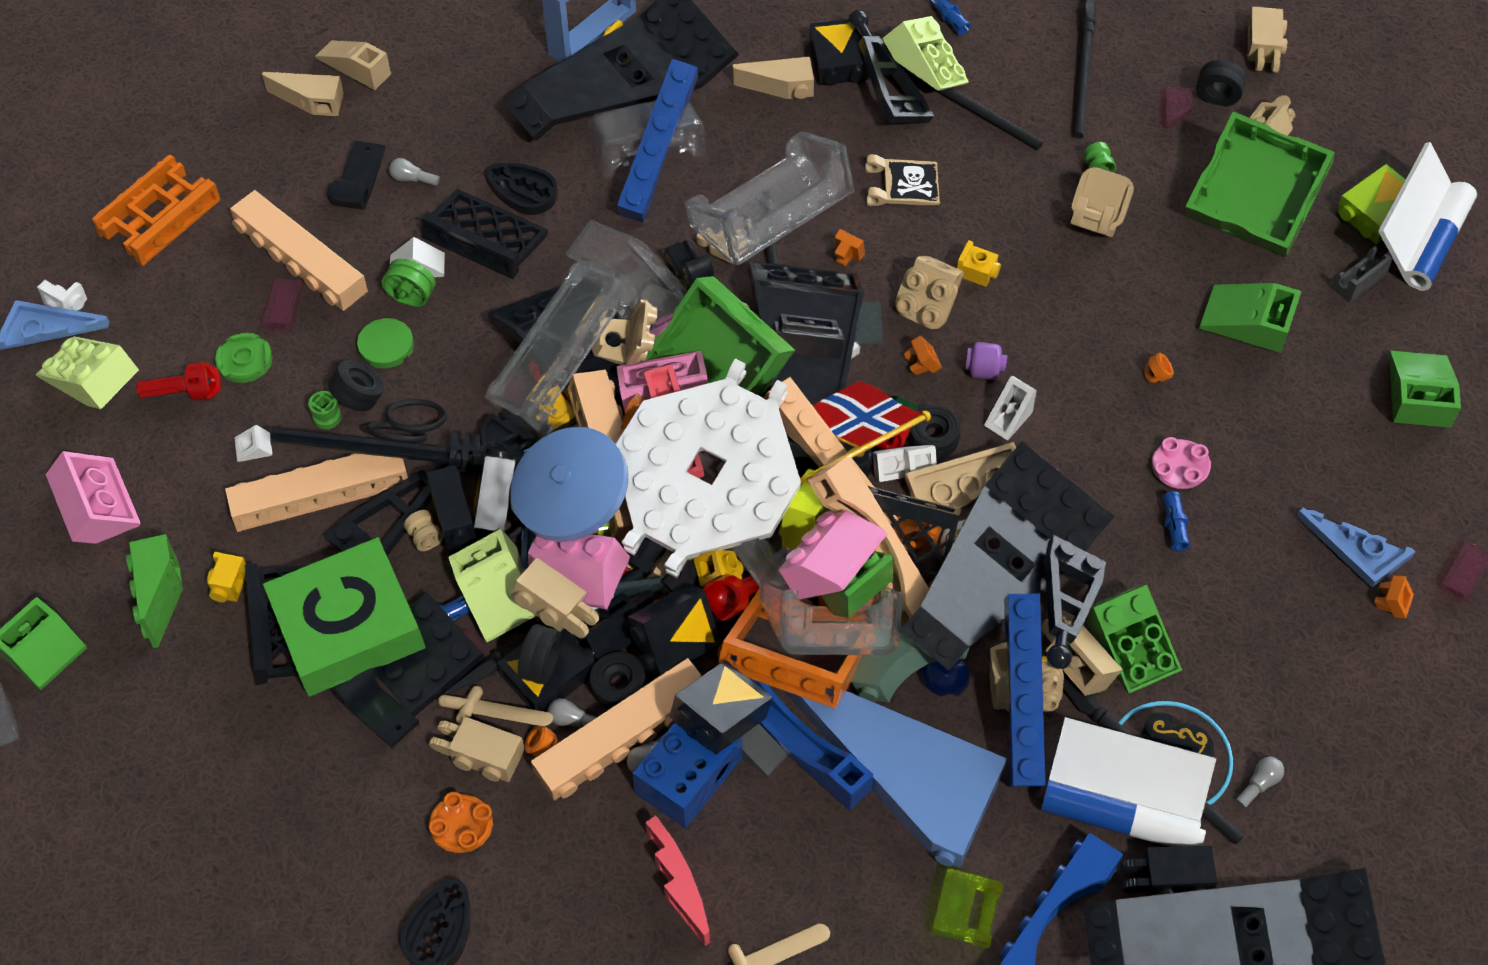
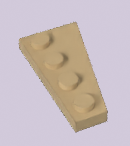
(957, 480)

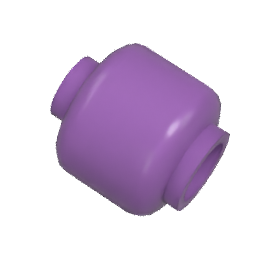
(985, 361)

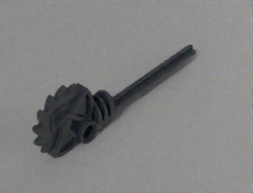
(465, 454)

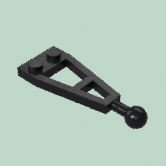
(896, 109)
(347, 533)
(1084, 567)

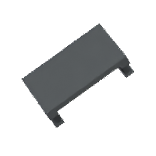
(1361, 275)

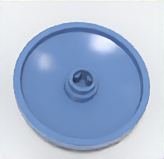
(569, 484)

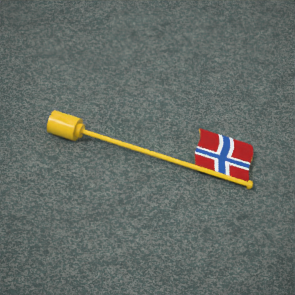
(864, 418)

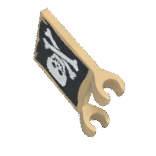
(905, 182)

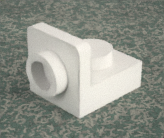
(58, 297)

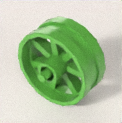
(408, 282)

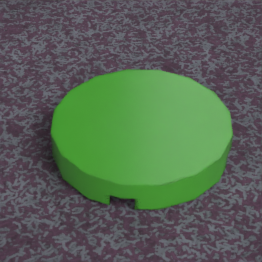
(385, 343)
(248, 364)

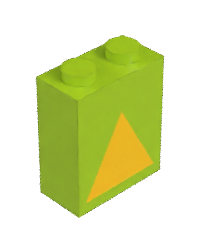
(1370, 201)

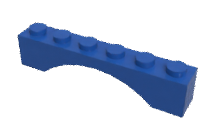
(650, 157)
(1026, 717)
(830, 766)
(1087, 873)

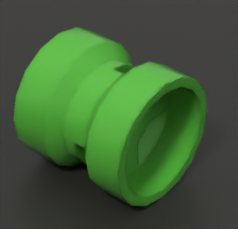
(1098, 156)
(324, 410)

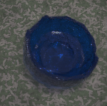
(944, 682)

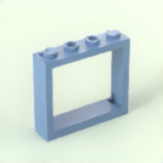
(565, 43)

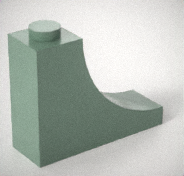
(881, 675)

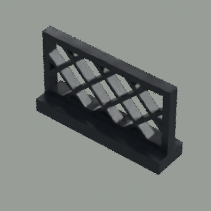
(474, 244)
(920, 511)
(259, 625)

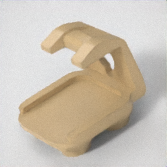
(1101, 201)
(928, 292)
(634, 332)
(999, 681)

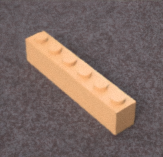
(298, 250)
(596, 408)
(312, 488)
(612, 734)

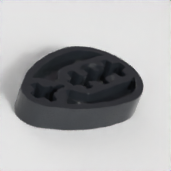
(520, 199)
(433, 909)

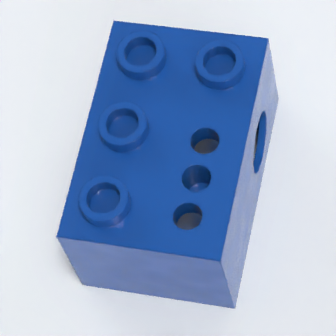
(682, 774)

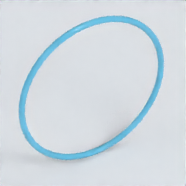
(1218, 729)

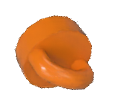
(1160, 367)
(540, 740)

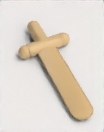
(474, 705)
(782, 949)

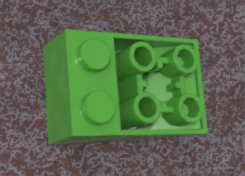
(1252, 313)
(1423, 389)
(155, 585)
(1134, 637)

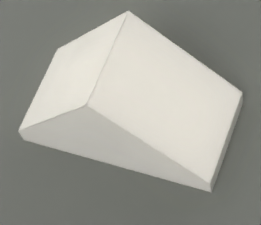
(422, 254)
(1011, 408)

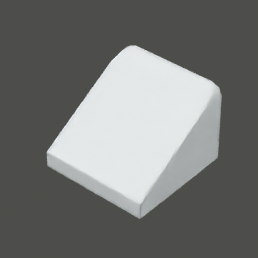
(253, 444)

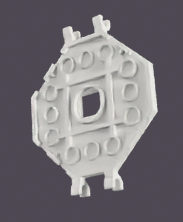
(749, 490)

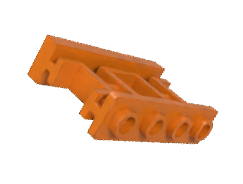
(167, 223)

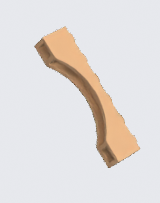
(810, 431)
(843, 488)

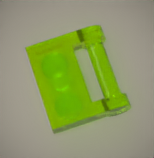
(956, 907)

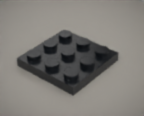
(431, 671)

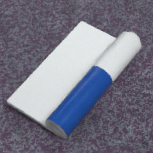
(1425, 219)
(1129, 785)

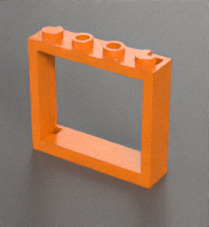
(782, 670)

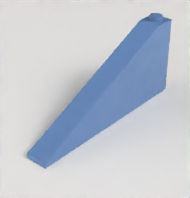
(920, 773)

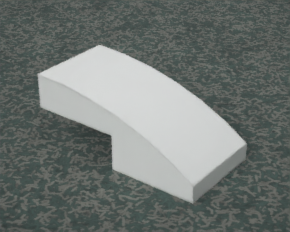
(896, 462)

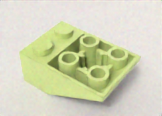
(924, 52)
(88, 370)
(486, 578)

